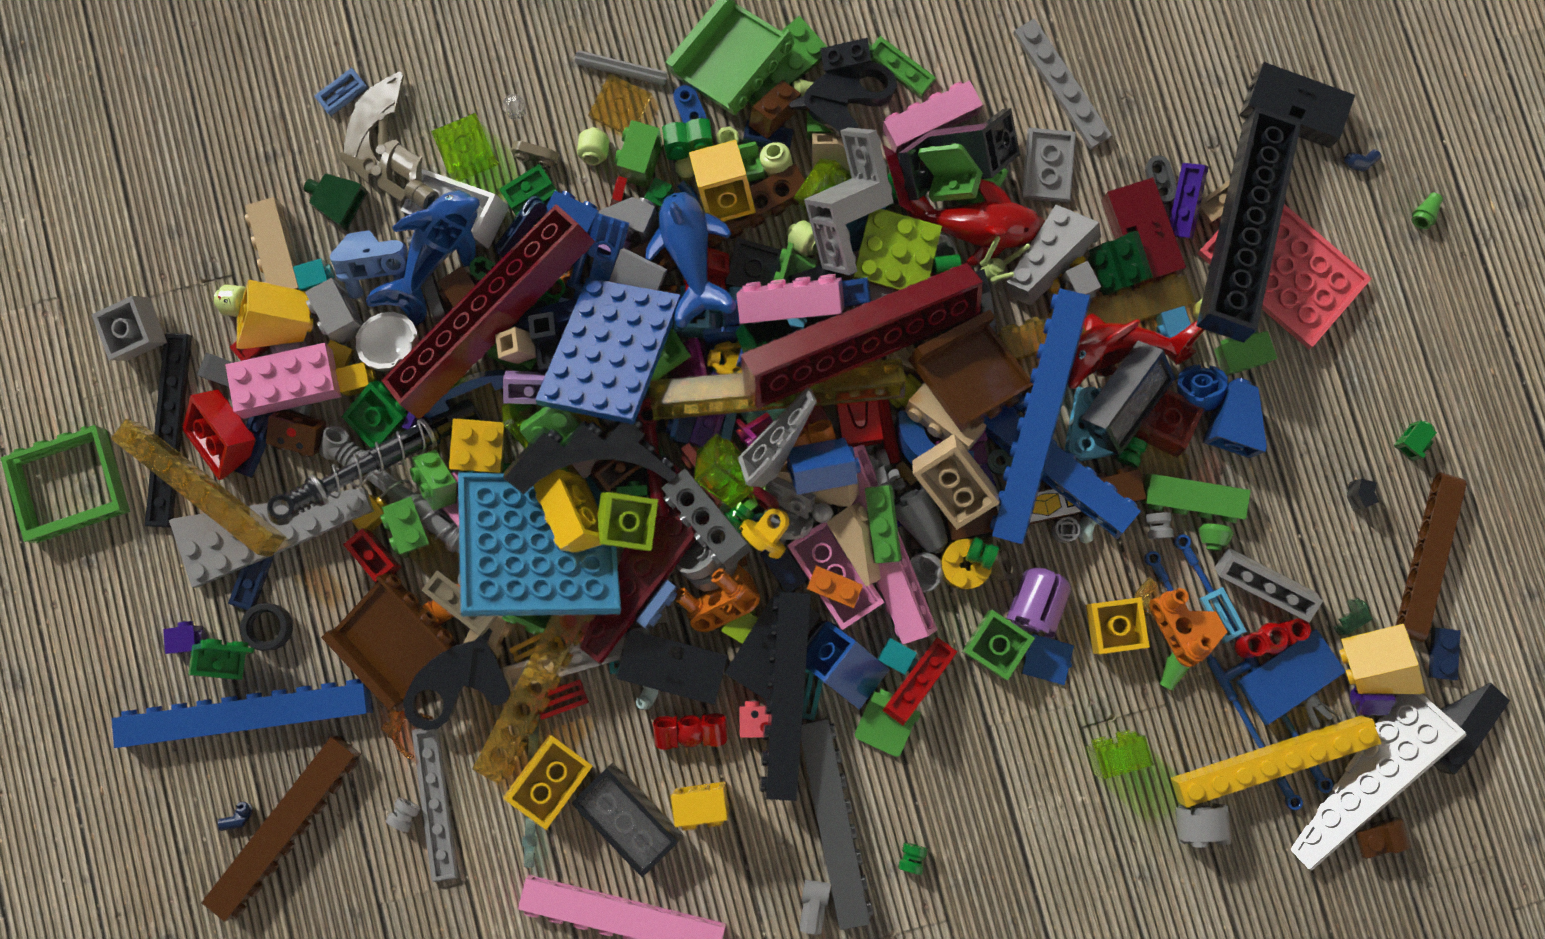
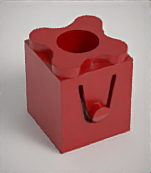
(859, 423)

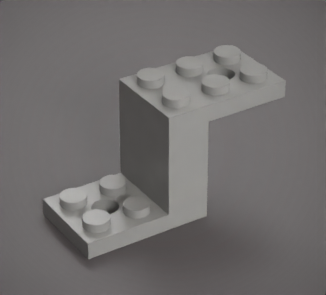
(849, 200)

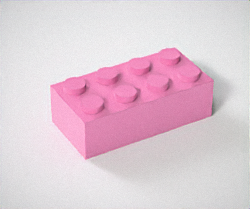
(790, 300)
(283, 380)
(823, 550)

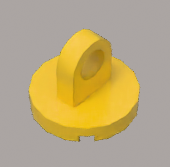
(764, 535)

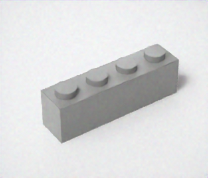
(1268, 584)

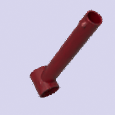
(655, 481)

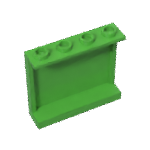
(729, 55)

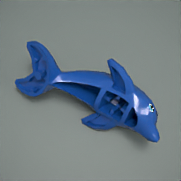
(436, 235)
(685, 236)

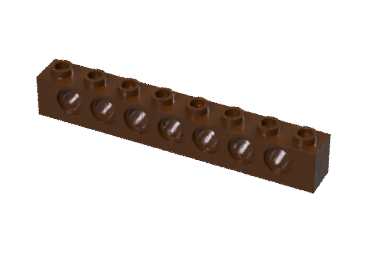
(789, 179)

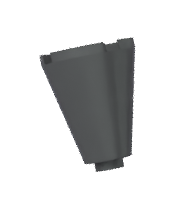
(921, 519)

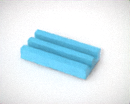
(1231, 610)

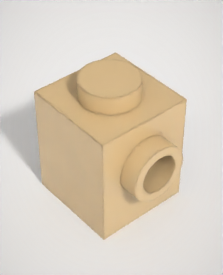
(515, 346)

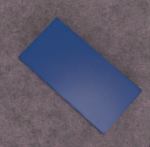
(1290, 677)

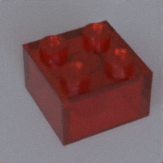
(1170, 424)

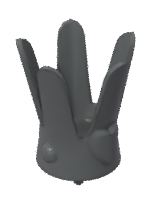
(1314, 705)

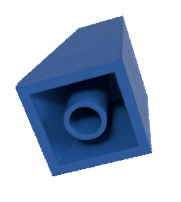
(1238, 421)
(844, 665)

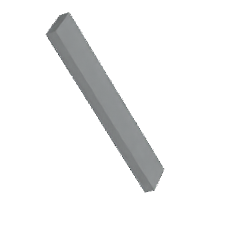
(435, 805)

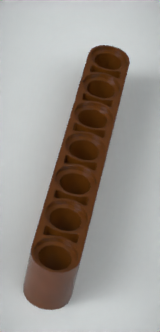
(1431, 555)

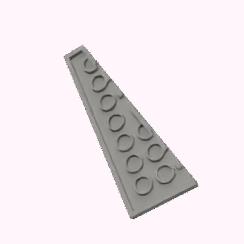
(214, 552)

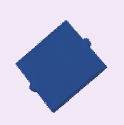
(719, 335)
(1048, 659)

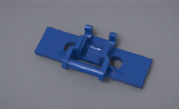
(604, 231)

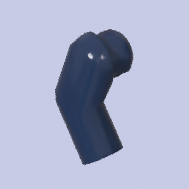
(1361, 162)
(239, 818)

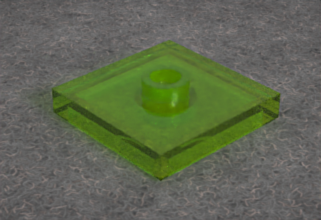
(512, 420)

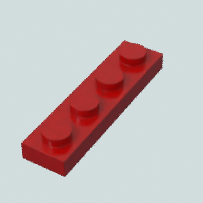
(919, 681)

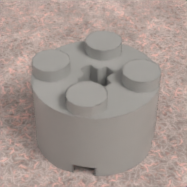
(1203, 824)

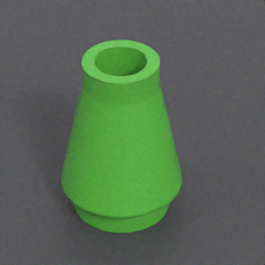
(1427, 212)
(1173, 672)

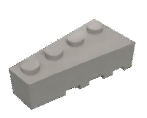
(1054, 248)

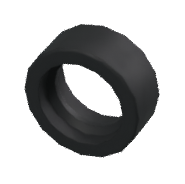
(249, 617)

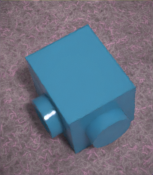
(1172, 322)

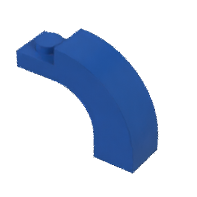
(912, 437)

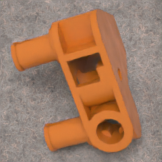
(718, 607)
(1188, 633)

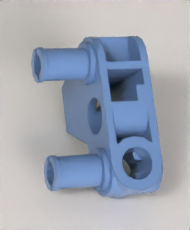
(363, 253)

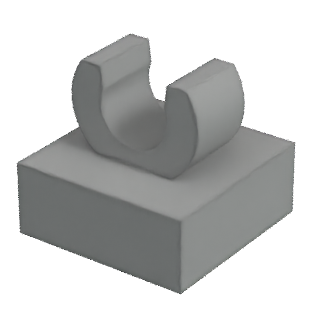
(885, 478)

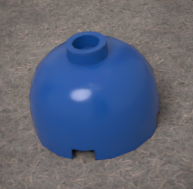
(1203, 386)

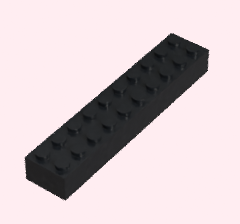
(1249, 226)

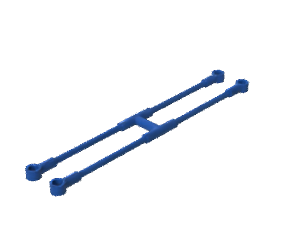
(1224, 677)

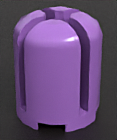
(1039, 601)

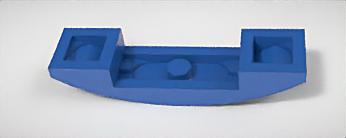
(467, 384)

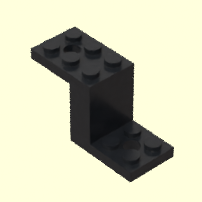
(989, 145)

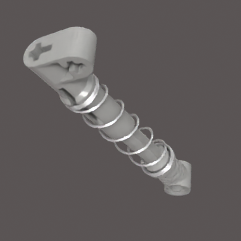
(338, 447)

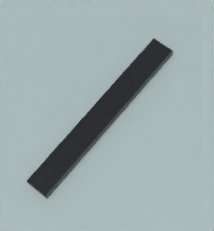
(169, 423)

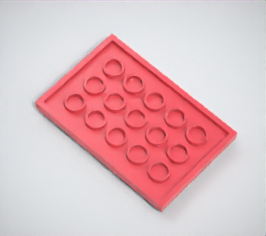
(1307, 280)

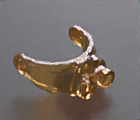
(394, 727)

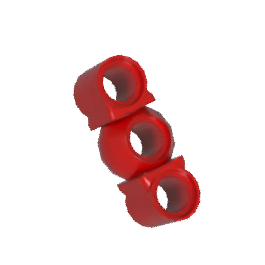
(1282, 638)
(690, 731)

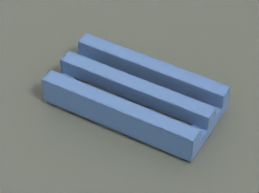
(347, 98)

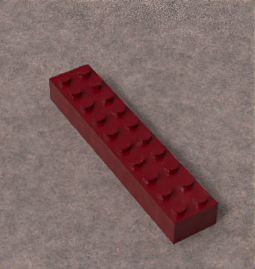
(487, 311)
(861, 335)

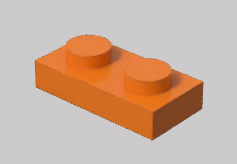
(834, 587)

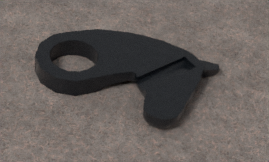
(463, 665)

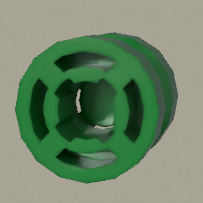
(1132, 453)
(741, 512)
(987, 556)
(913, 852)

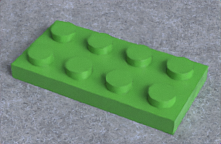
(801, 59)

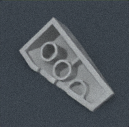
(771, 449)

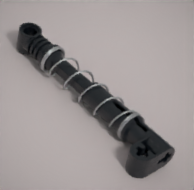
(382, 456)

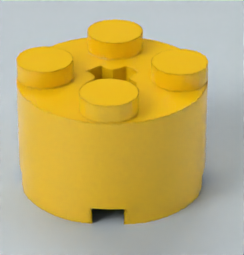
(957, 576)

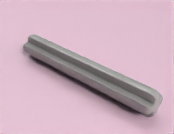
(621, 68)

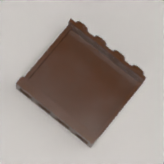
(971, 372)
(388, 639)

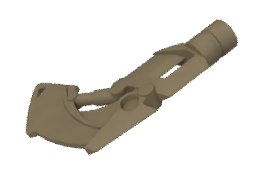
(373, 109)

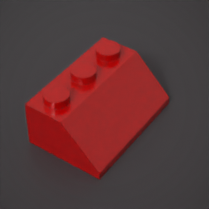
(217, 432)

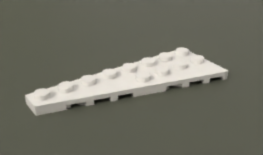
(1411, 742)

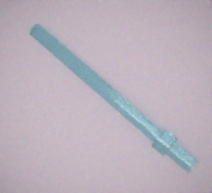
(529, 840)

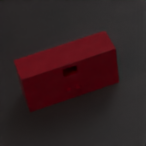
(1142, 210)

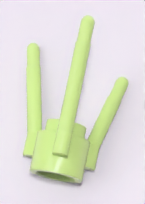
(995, 267)

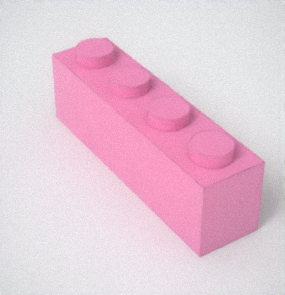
(937, 113)

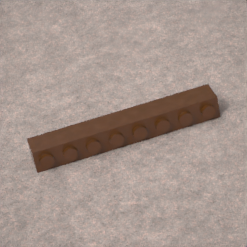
(281, 828)

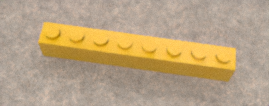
(1275, 761)

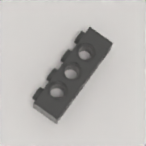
(733, 546)

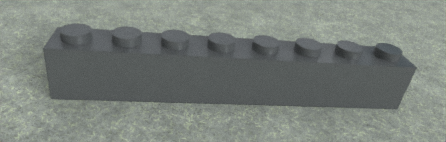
(834, 824)

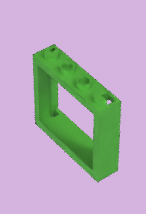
(21, 496)

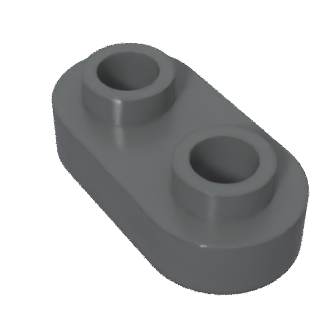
(1164, 179)

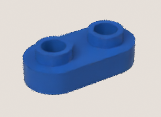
(689, 106)

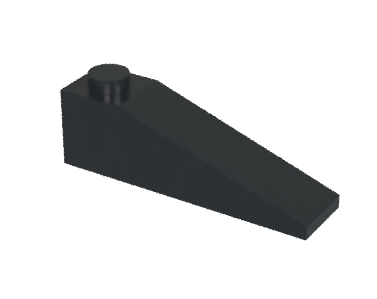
(1476, 716)

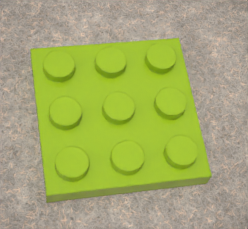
(896, 250)

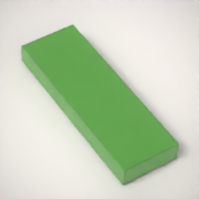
(904, 68)

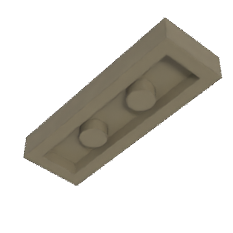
(447, 595)

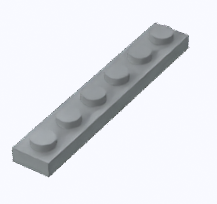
(1062, 84)

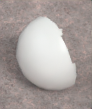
(385, 340)

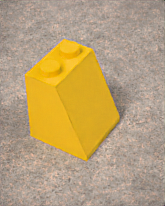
(722, 181)
(272, 316)
(1382, 662)

